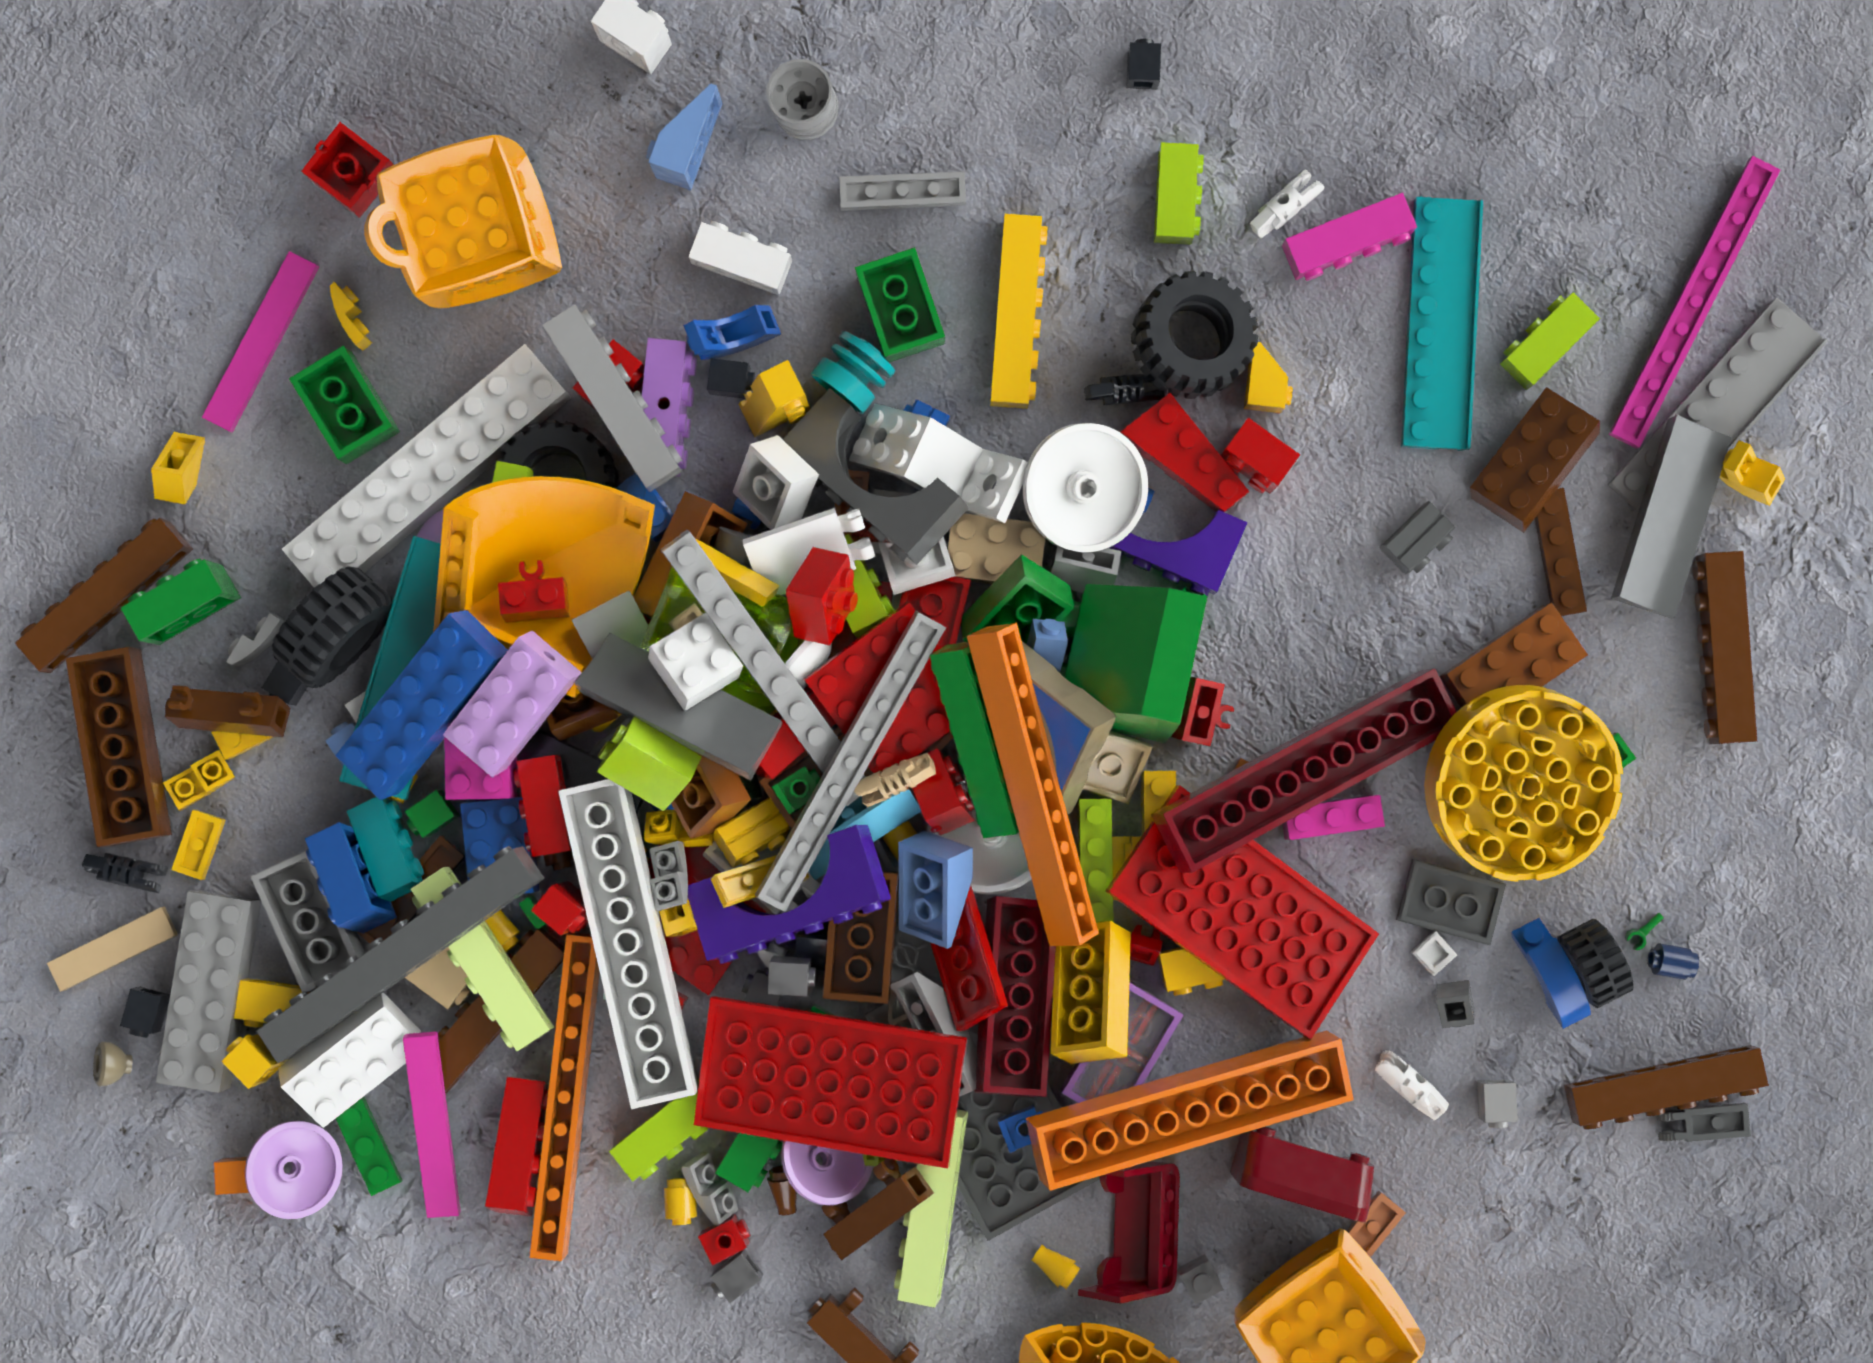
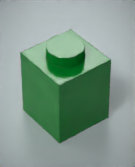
(431, 814)

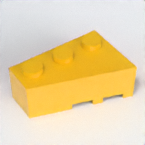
(774, 400)

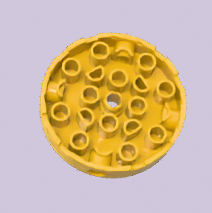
(1479, 776)

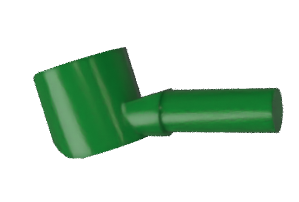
(1644, 931)

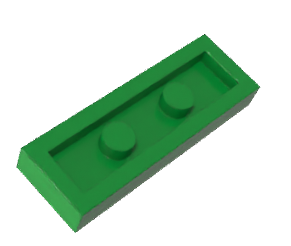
(368, 1147)

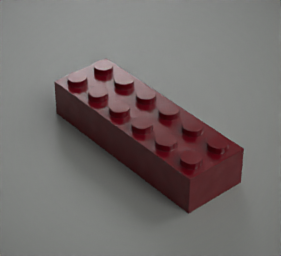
(1017, 1038)

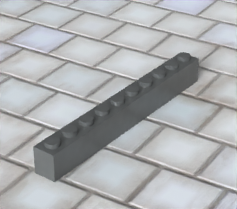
(399, 954)

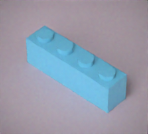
(880, 819)

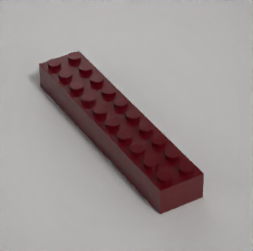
(1304, 771)

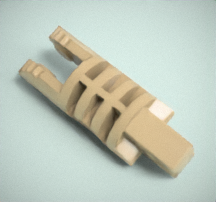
(895, 779)

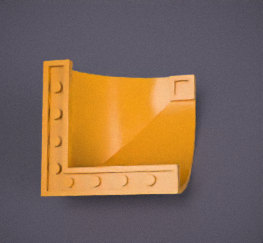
(572, 525)

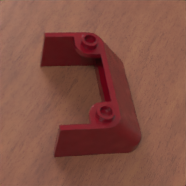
(1304, 1174)
(1143, 1234)

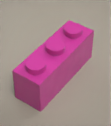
(1336, 817)

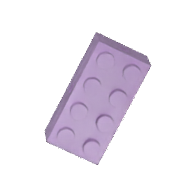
(512, 703)

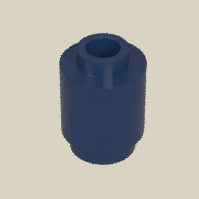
(1673, 961)

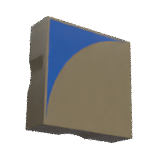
(1072, 722)

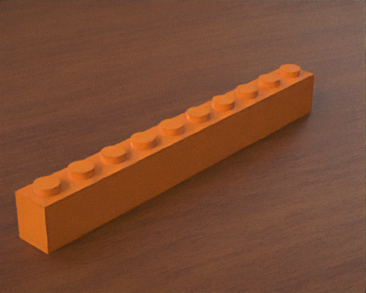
(1032, 784)
(566, 1099)

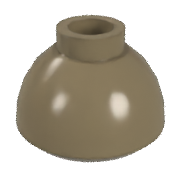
(110, 1064)

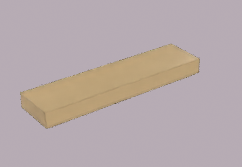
(112, 949)

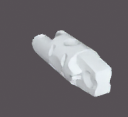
(1285, 204)
(1411, 1085)

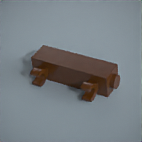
(227, 711)
(879, 1212)
(848, 1335)

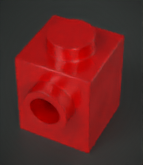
(725, 1239)

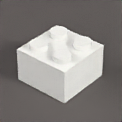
(632, 32)
(775, 482)
(695, 661)

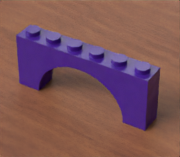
(1195, 560)
(850, 885)

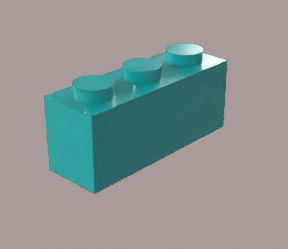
(386, 847)

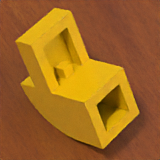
(1751, 475)

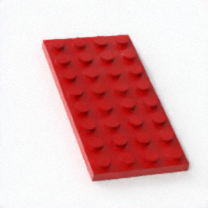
(1249, 924)
(830, 1081)

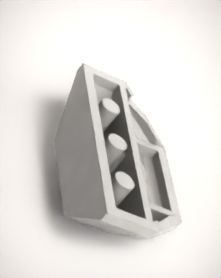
(924, 1006)

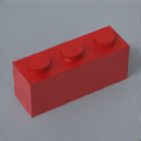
(541, 804)
(562, 908)

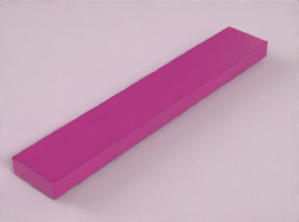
(260, 342)
(431, 1124)

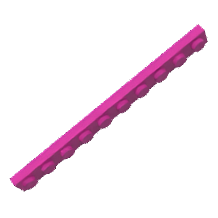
(1694, 302)

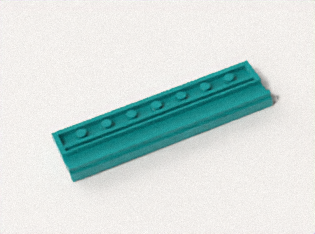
(1442, 324)
(405, 631)

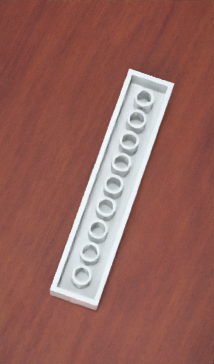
(428, 469)
(629, 943)

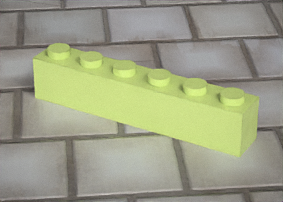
(490, 972)
(930, 1228)

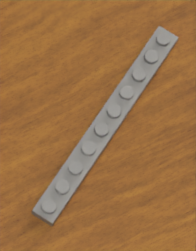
(753, 649)
(850, 761)

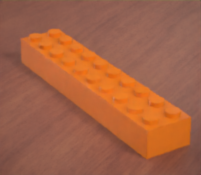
(1189, 1109)

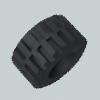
(1597, 962)

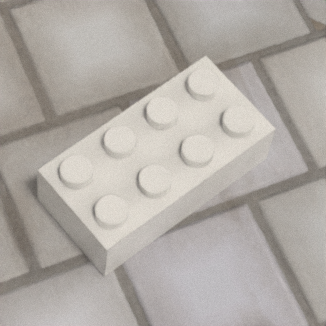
(348, 1060)

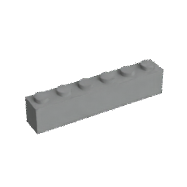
(612, 397)

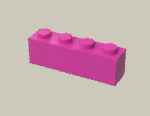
(1349, 236)

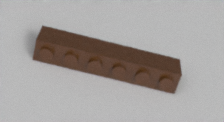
(100, 598)
(1725, 647)
(473, 1030)
(1665, 1086)

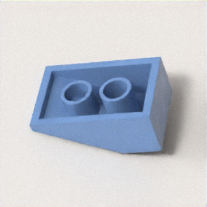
(683, 141)
(933, 886)

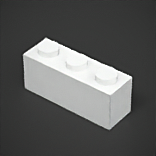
(740, 257)

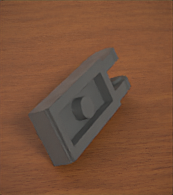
(1708, 1122)

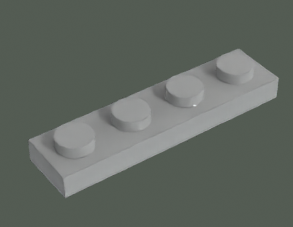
(902, 191)

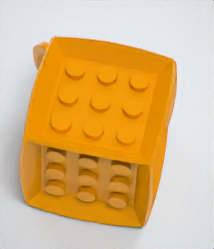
(465, 222)
(1329, 1309)

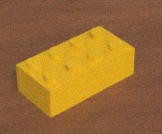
(1092, 997)

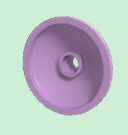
(309, 1183)
(831, 1183)

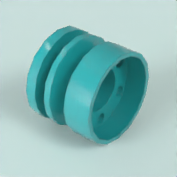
(853, 371)

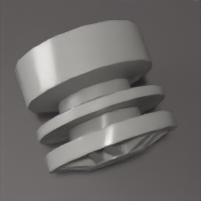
(799, 82)

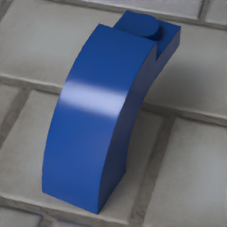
(732, 333)
(1554, 972)

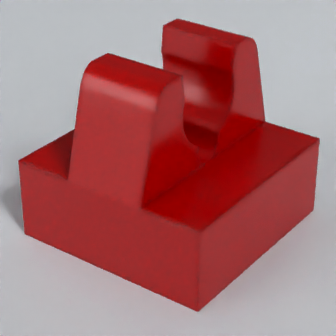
(1143, 948)

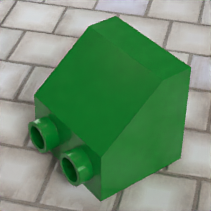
(1135, 653)

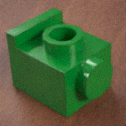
(786, 793)

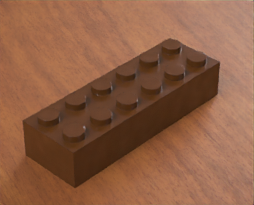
(118, 746)

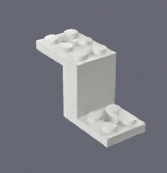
(924, 449)

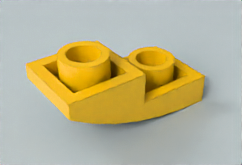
(346, 311)
(199, 780)
(666, 827)

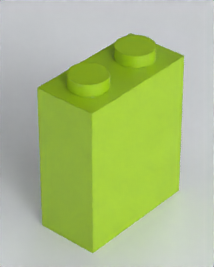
(648, 763)

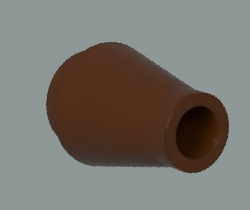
(782, 1191)

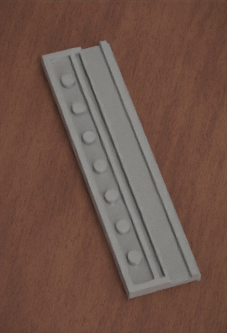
(1734, 389)

